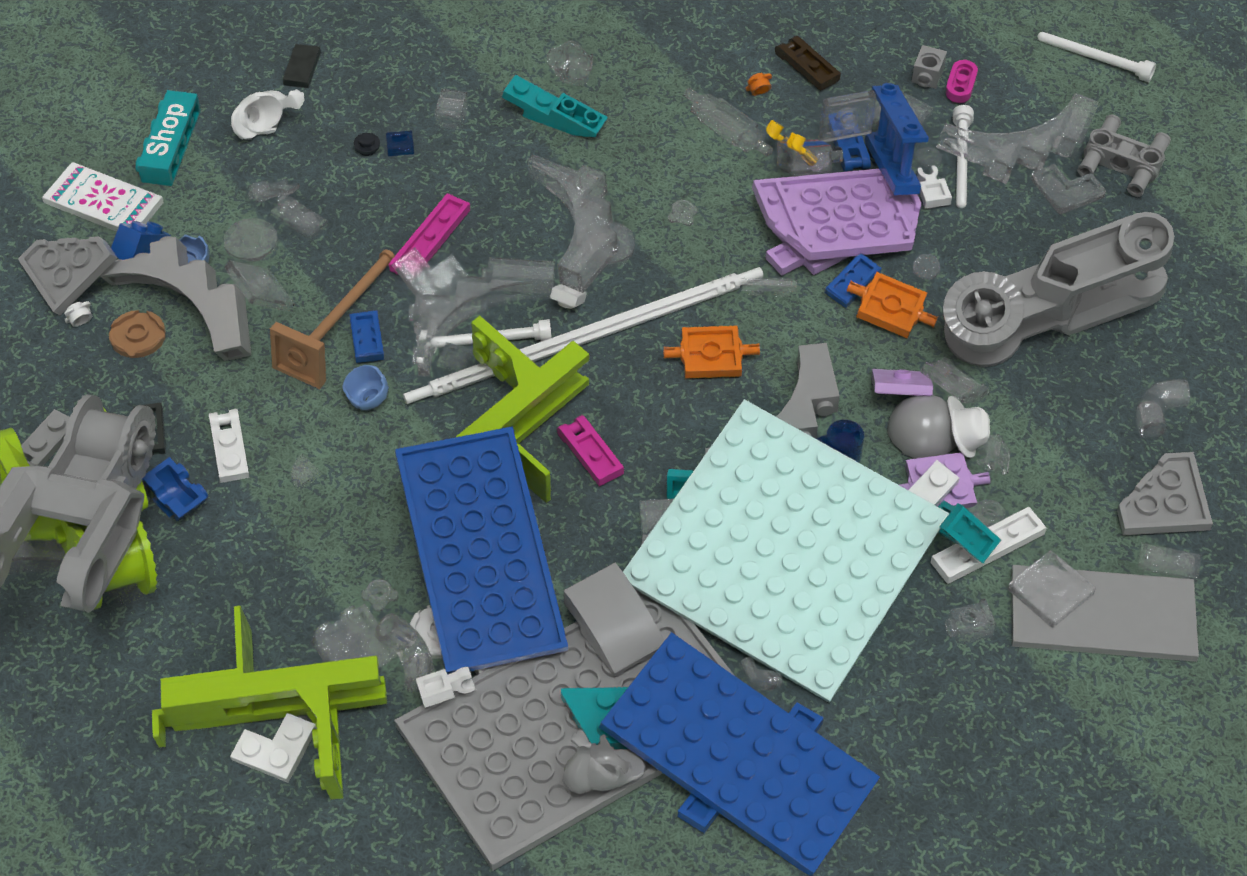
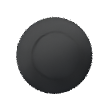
(366, 144)

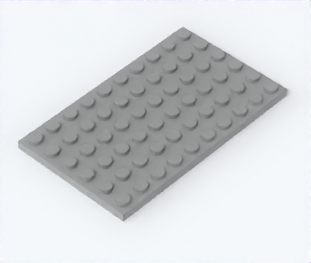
(507, 742)

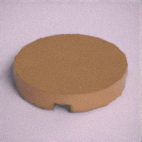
(145, 334)

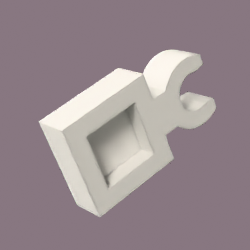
(933, 191)

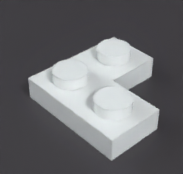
(276, 756)

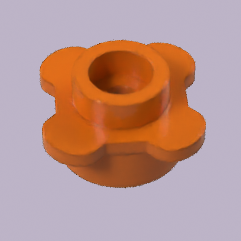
(759, 83)

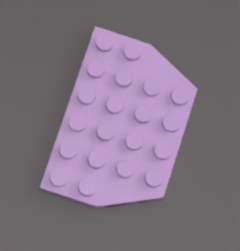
(838, 213)

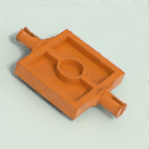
(891, 304)
(711, 351)

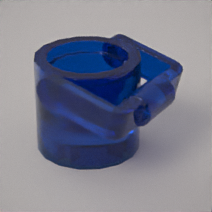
(846, 438)

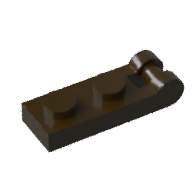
(808, 63)

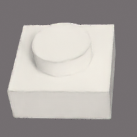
(567, 296)

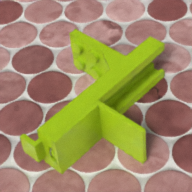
(535, 393)
(252, 696)

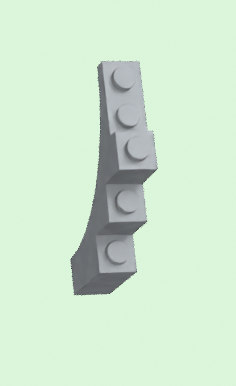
(169, 267)
(814, 392)

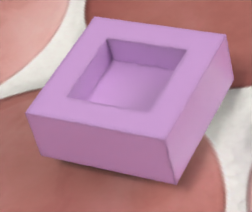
(784, 258)

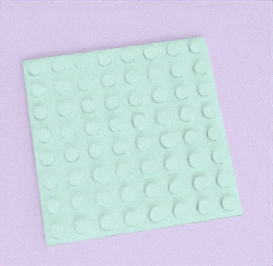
(785, 549)

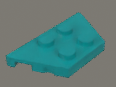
(590, 708)

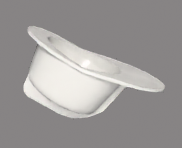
(969, 426)

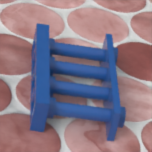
(895, 140)

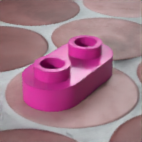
(961, 81)

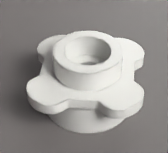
(78, 313)

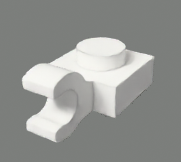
(440, 686)

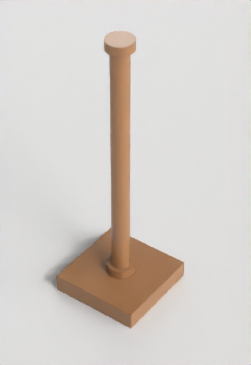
(305, 355)

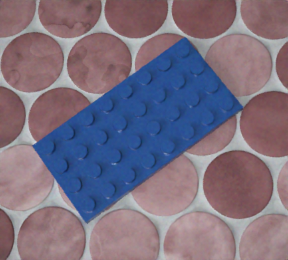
(480, 551)
(740, 753)

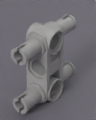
(1124, 155)

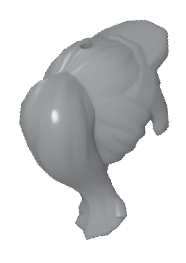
(600, 766)

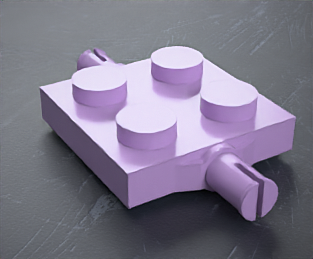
(963, 491)

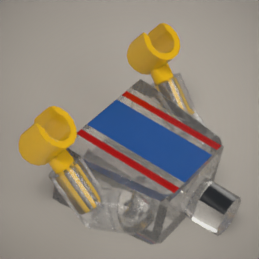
(803, 156)

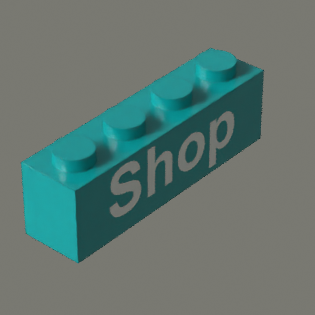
(168, 138)

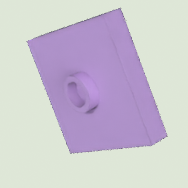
(901, 382)

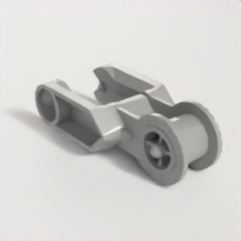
(1069, 291)
(87, 485)

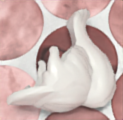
(262, 112)

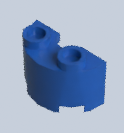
(173, 490)

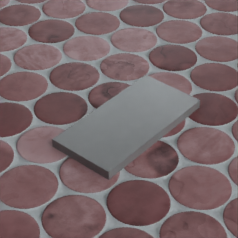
(1122, 618)

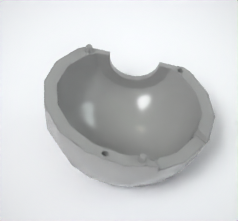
(922, 427)

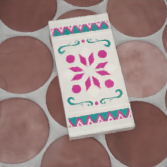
(101, 198)

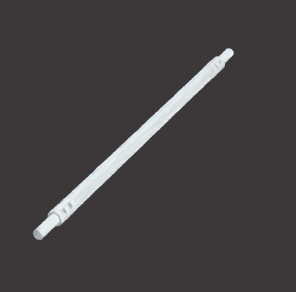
(589, 333)

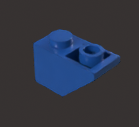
(136, 238)

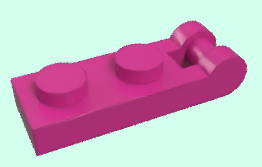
(591, 450)

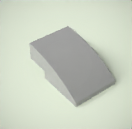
(613, 619)

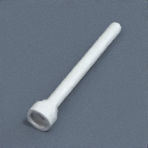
(1143, 70)
(962, 117)
(539, 331)

